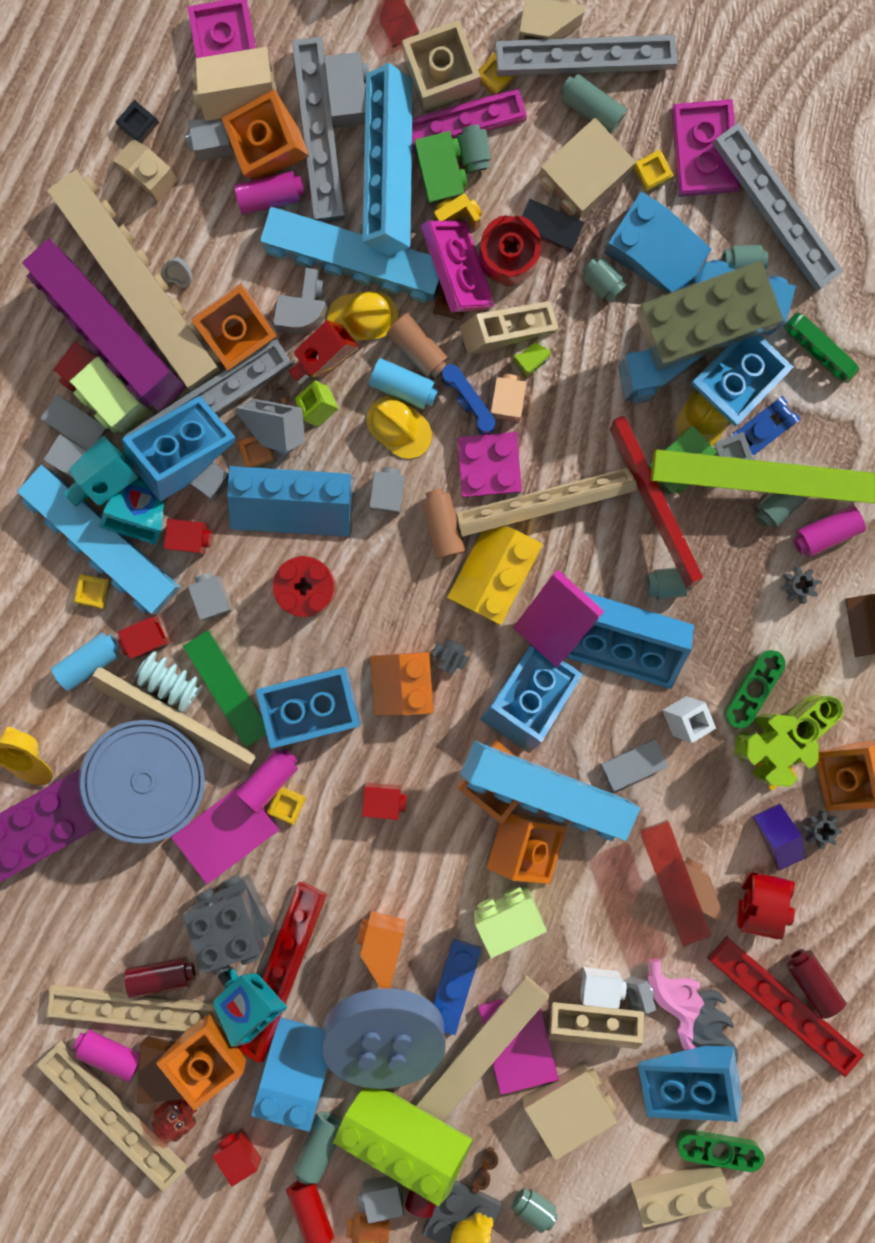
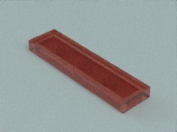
(675, 883)

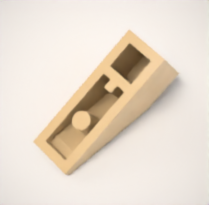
(507, 326)

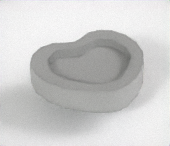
(177, 272)

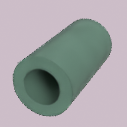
(592, 103)
(777, 508)
(317, 1148)

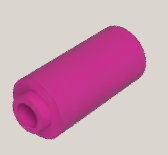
(268, 192)
(829, 531)
(267, 780)
(107, 1055)

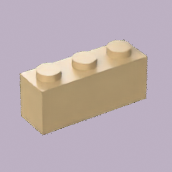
(596, 1025)
(680, 1194)

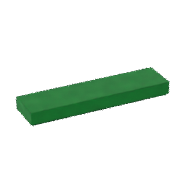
(226, 688)

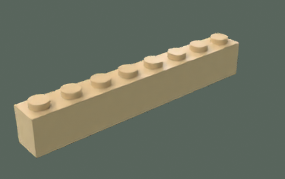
(134, 280)

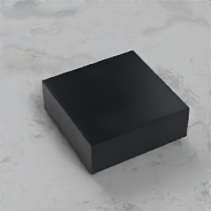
(137, 122)

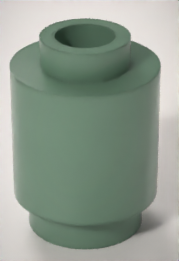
(474, 149)
(744, 255)
(603, 279)
(665, 584)
(534, 1210)

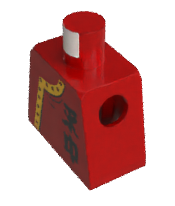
(331, 345)

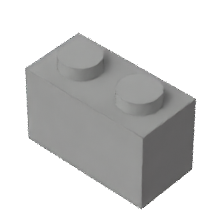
(346, 88)

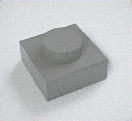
(734, 447)
(640, 995)

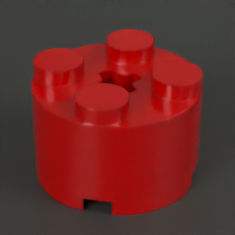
(510, 233)
(292, 574)
(766, 906)

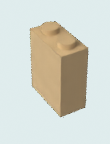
(231, 81)
(586, 169)
(570, 1110)

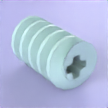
(167, 682)

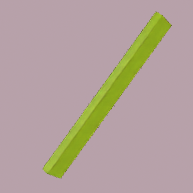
(763, 476)

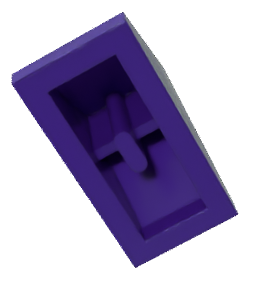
(780, 836)

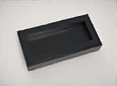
(554, 225)

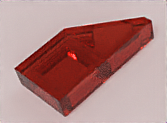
(397, 22)

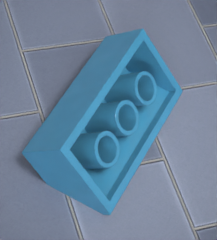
(290, 501)
(635, 643)

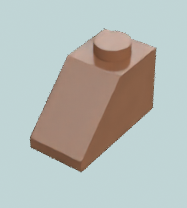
(704, 889)

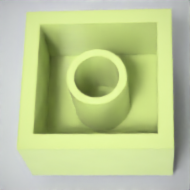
(109, 397)
(508, 920)

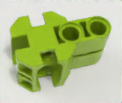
(781, 745)

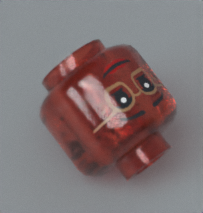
(173, 1120)

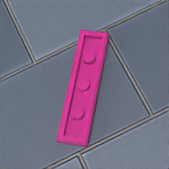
(488, 113)

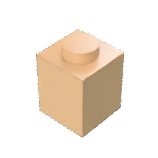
(508, 398)

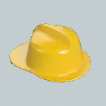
(364, 314)
(702, 416)
(399, 427)
(21, 757)

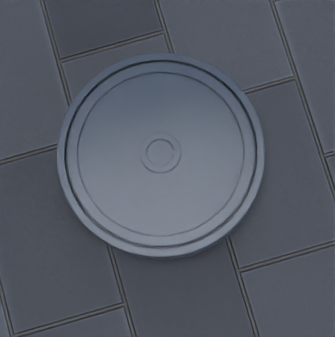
(141, 782)
(383, 1038)

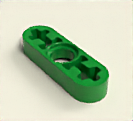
(821, 347)
(760, 666)
(742, 1146)

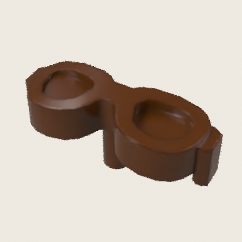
(281, 394)
(482, 1177)

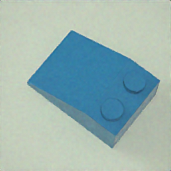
(657, 245)
(742, 377)
(642, 380)
(177, 447)
(531, 699)
(292, 1076)
(692, 1085)

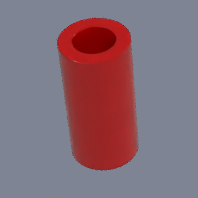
(310, 1213)

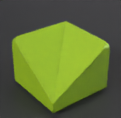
(531, 359)
(316, 403)

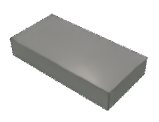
(73, 422)
(634, 765)

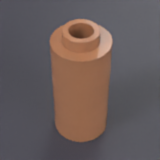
(418, 346)
(442, 524)

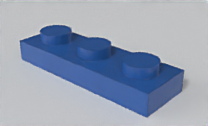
(456, 982)

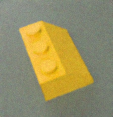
(495, 572)

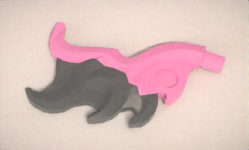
(698, 1017)

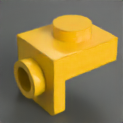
(455, 209)

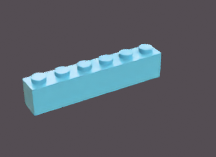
(387, 160)
(344, 253)
(107, 550)
(549, 791)

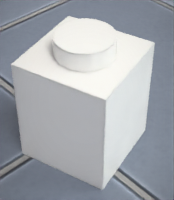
(689, 719)
(602, 988)

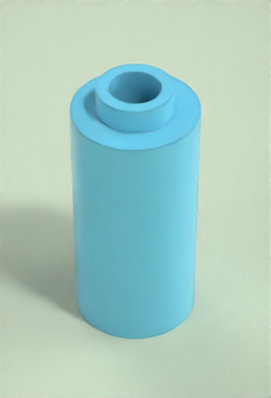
(403, 384)
(85, 661)

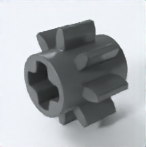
(809, 588)
(450, 656)
(825, 836)

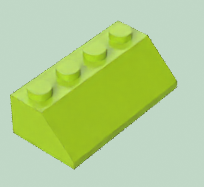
(404, 1143)

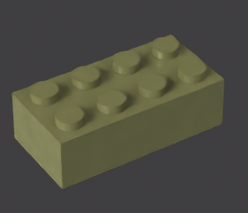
(709, 315)

